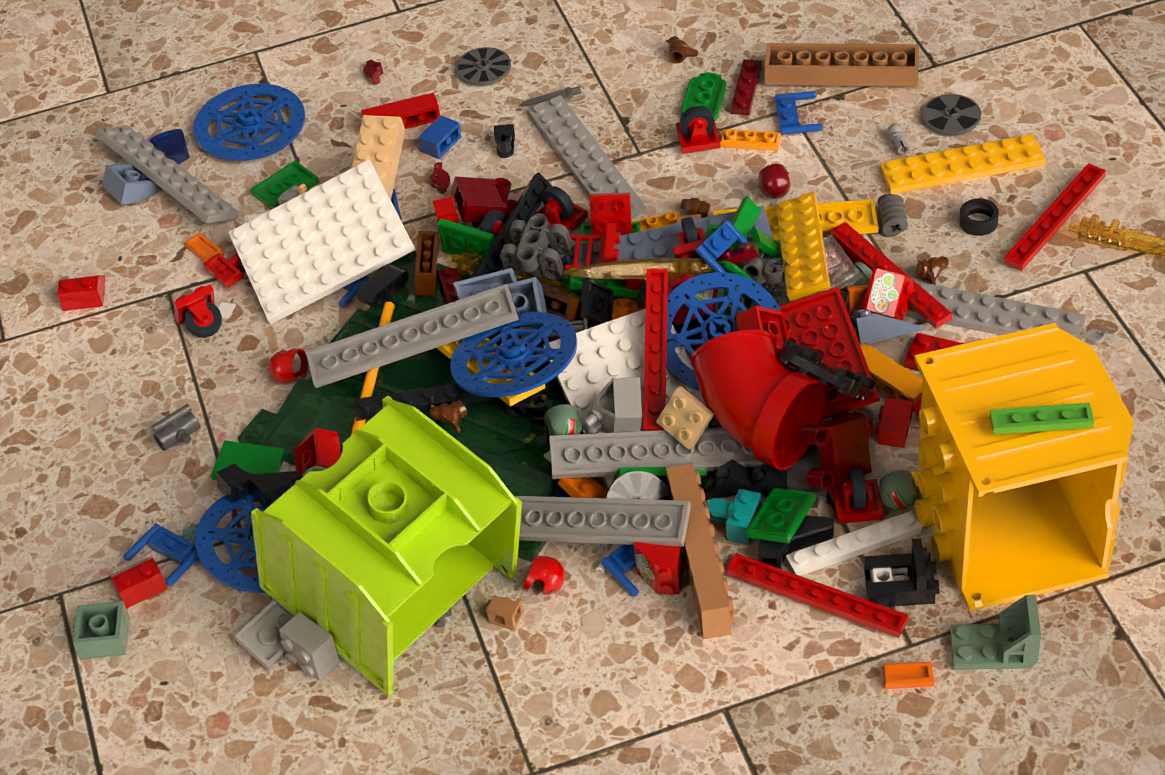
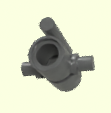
(175, 428)

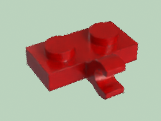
(225, 270)

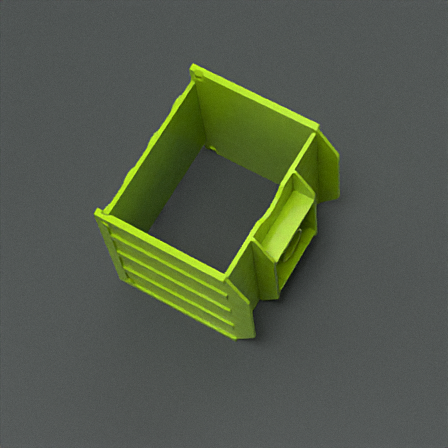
(386, 537)

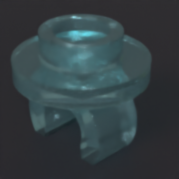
(189, 533)

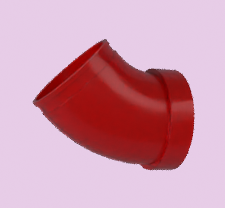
(758, 395)

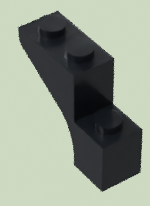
(734, 476)
(263, 487)
(810, 532)

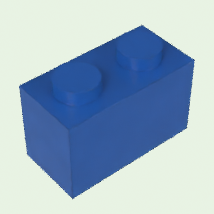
(439, 137)

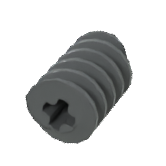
(892, 214)

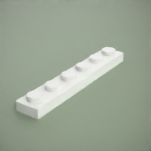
(853, 544)

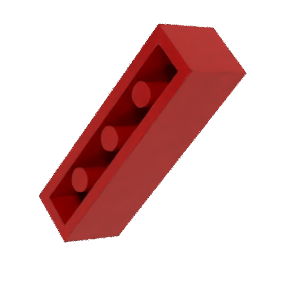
(413, 111)

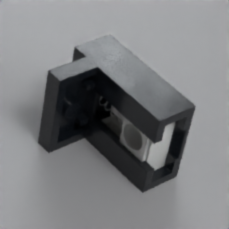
(889, 577)

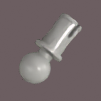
(898, 138)

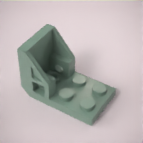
(1004, 645)

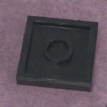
(596, 302)

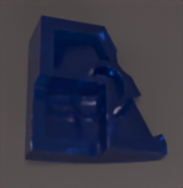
(172, 144)

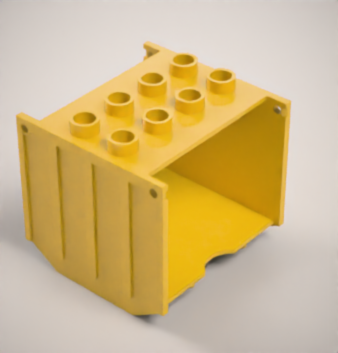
(1019, 506)

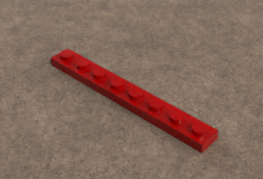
(1054, 217)
(866, 253)
(655, 347)
(817, 595)

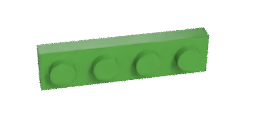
(1041, 418)

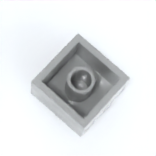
(309, 646)

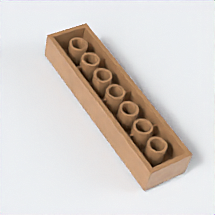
(842, 64)
(701, 555)

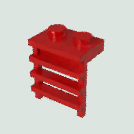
(608, 246)

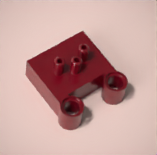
(480, 195)
(841, 448)

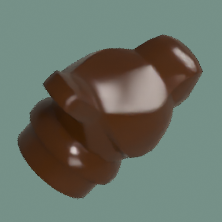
(679, 50)
(695, 206)
(932, 268)
(449, 413)

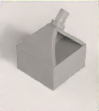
(618, 406)

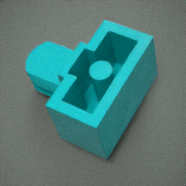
(736, 514)

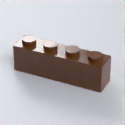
(426, 263)
(560, 302)

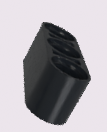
(382, 286)

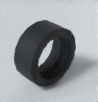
(982, 206)

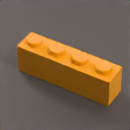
(891, 377)

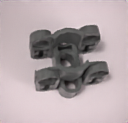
(536, 248)
(767, 271)

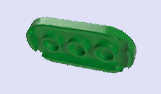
(705, 91)

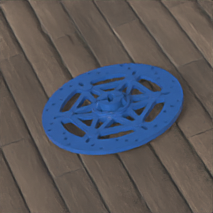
(249, 122)
(715, 322)
(513, 355)
(208, 532)

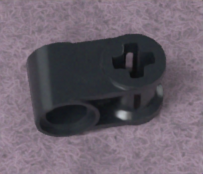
(504, 138)
(530, 407)

